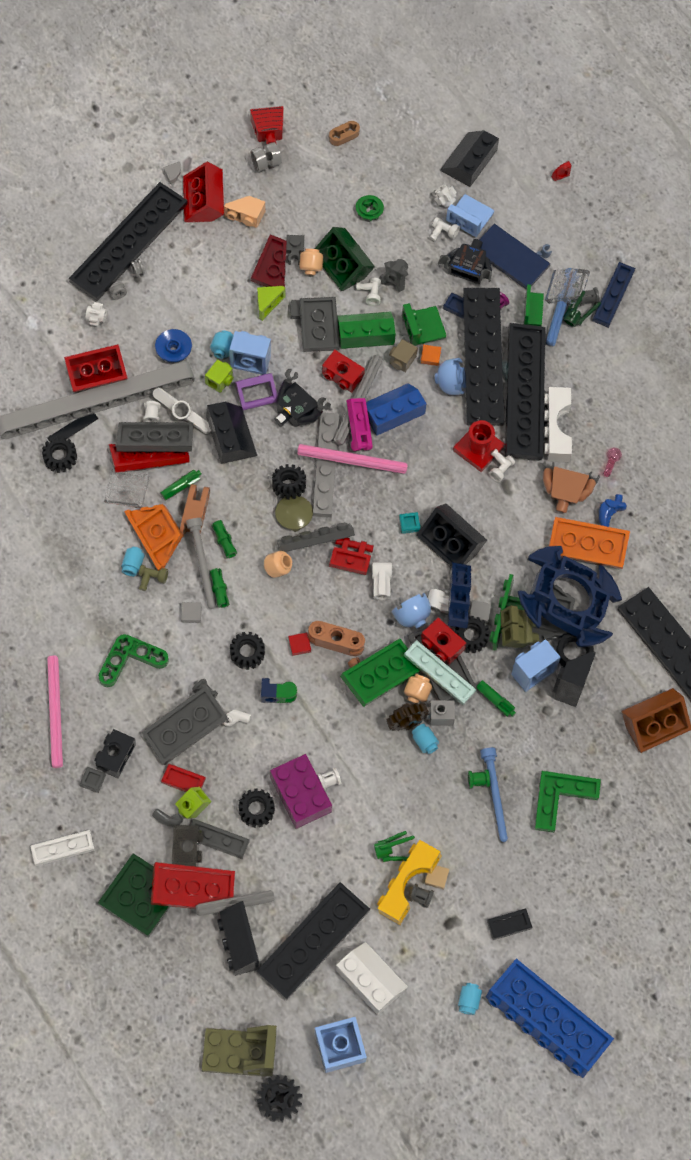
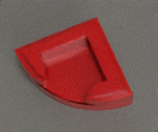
(562, 171)

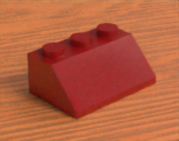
(204, 193)
(95, 368)

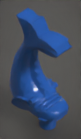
(609, 508)

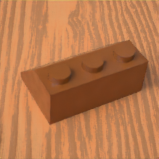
(657, 719)

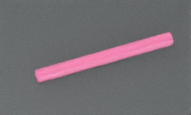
(351, 458)
(55, 712)

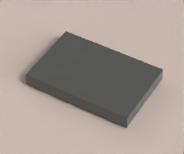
(319, 324)

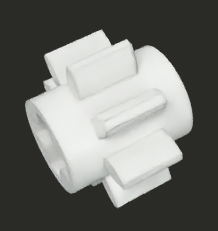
(445, 195)
(96, 314)

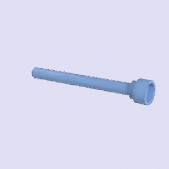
(489, 756)

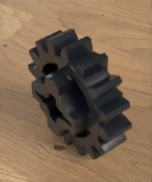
(275, 1090)

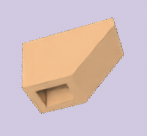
(245, 210)

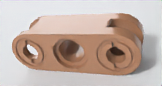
(194, 508)
(351, 641)

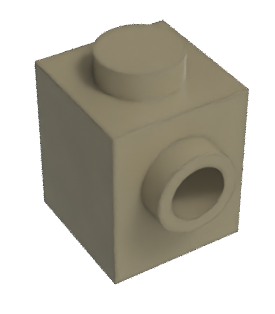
(403, 355)

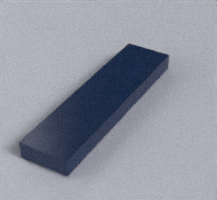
(613, 294)

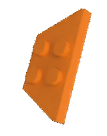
(156, 531)

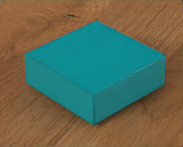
(409, 522)

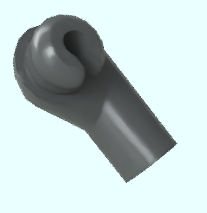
(167, 820)

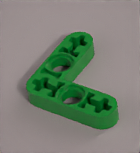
(130, 651)

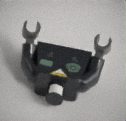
(296, 404)

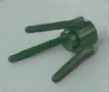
(572, 315)

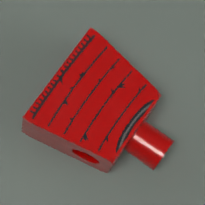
(268, 123)

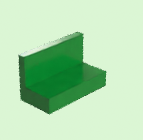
(533, 307)

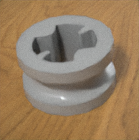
(138, 268)
(117, 290)

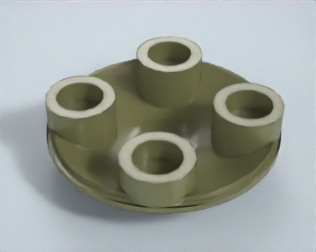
(294, 513)

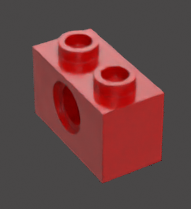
(338, 362)
(440, 631)

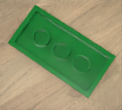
(379, 673)

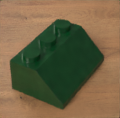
(344, 258)

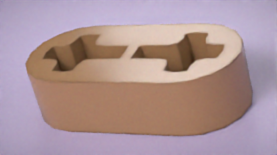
(345, 134)

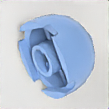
(451, 377)
(413, 611)

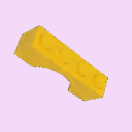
(422, 859)

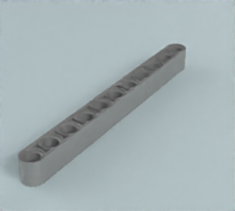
(94, 400)

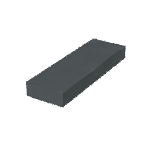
(222, 839)

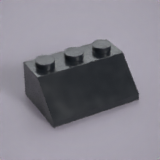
(471, 156)
(230, 432)
(451, 536)
(572, 679)
(238, 939)

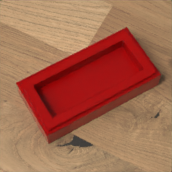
(181, 778)

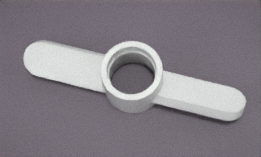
(172, 404)

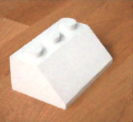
(371, 978)

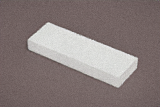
(62, 848)

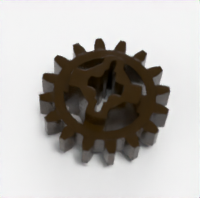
(407, 716)

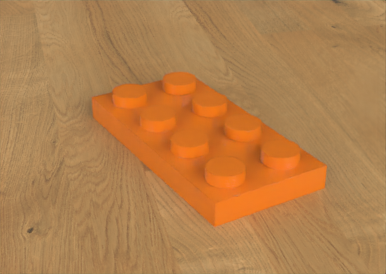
(590, 542)

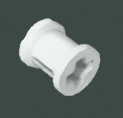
(151, 411)
(330, 778)

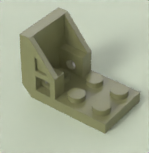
(240, 1051)

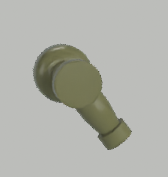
(146, 573)

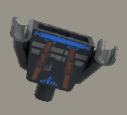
(468, 262)

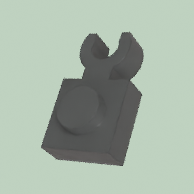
(294, 247)

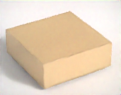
(437, 878)

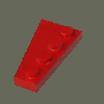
(137, 460)

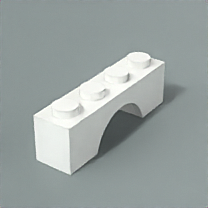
(558, 444)

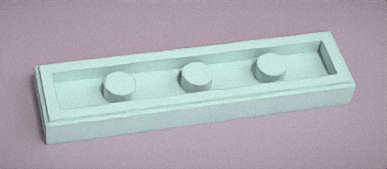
(439, 672)

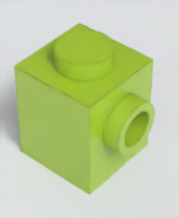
(219, 376)
(192, 803)

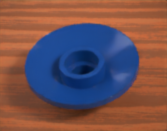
(170, 339)

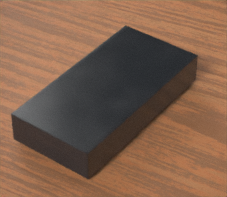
(509, 924)

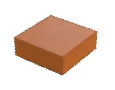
(431, 355)

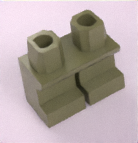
(517, 628)

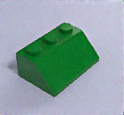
(366, 330)

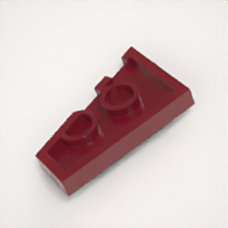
(271, 264)

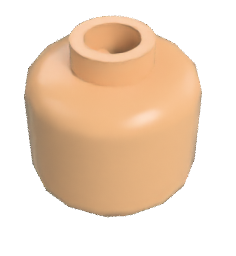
(311, 261)
(277, 564)
(417, 688)

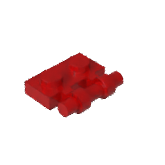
(351, 560)

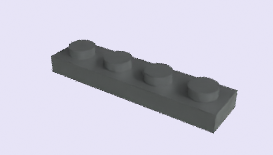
(309, 538)

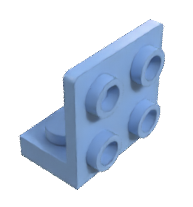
(469, 215)

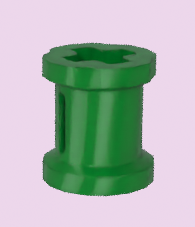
(478, 779)

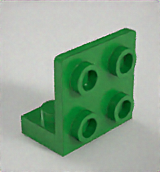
(423, 324)

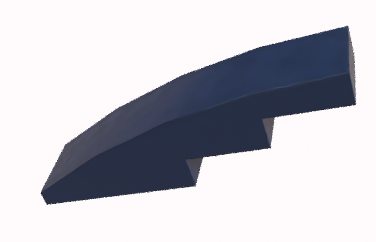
(459, 595)

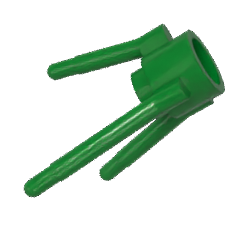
(384, 847)

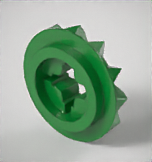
(365, 202)

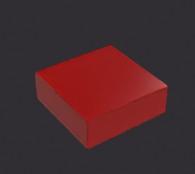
(299, 644)

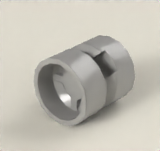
(260, 159)

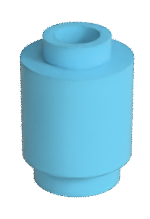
(132, 561)
(425, 739)
(469, 999)

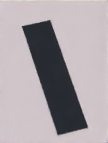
(74, 427)

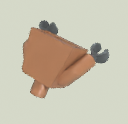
(567, 485)

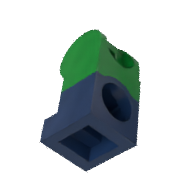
(278, 692)

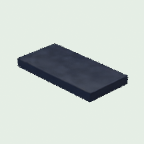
(513, 257)

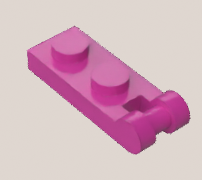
(359, 424)

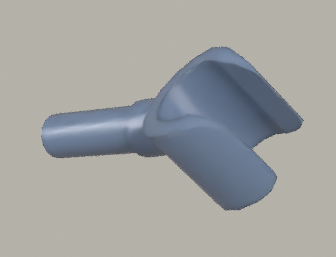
(543, 253)

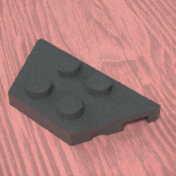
(548, 630)

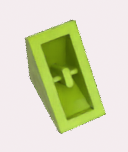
(269, 298)

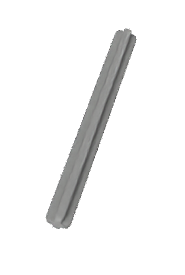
(361, 392)

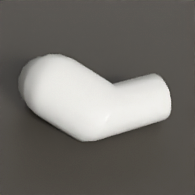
(235, 716)

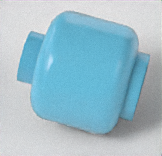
(221, 344)

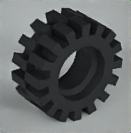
(58, 444)
(289, 473)
(483, 632)
(244, 661)
(262, 818)

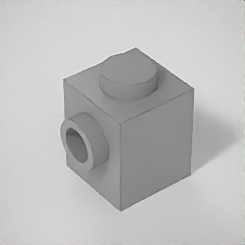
(441, 713)

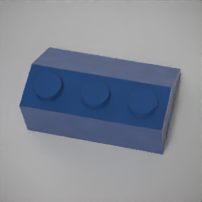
(395, 408)

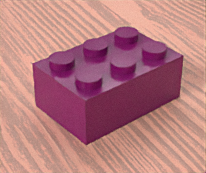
(300, 791)

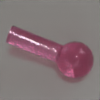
(614, 455)

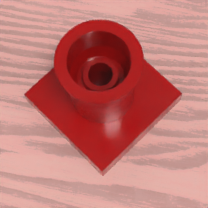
(478, 445)

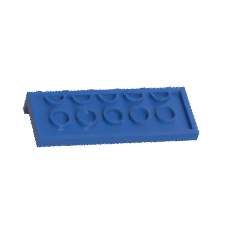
(549, 1018)

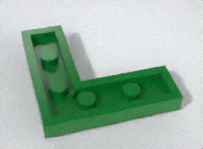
(557, 784)

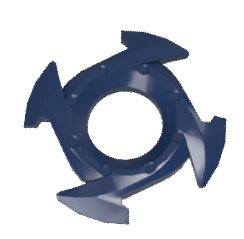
(543, 601)

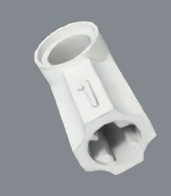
(382, 575)
(438, 601)

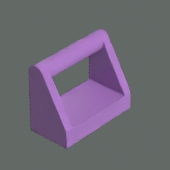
(253, 381)

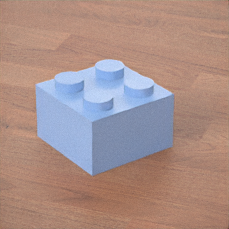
(250, 352)
(535, 665)
(340, 1044)

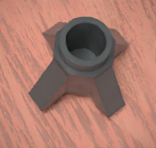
(395, 273)

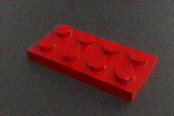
(190, 885)

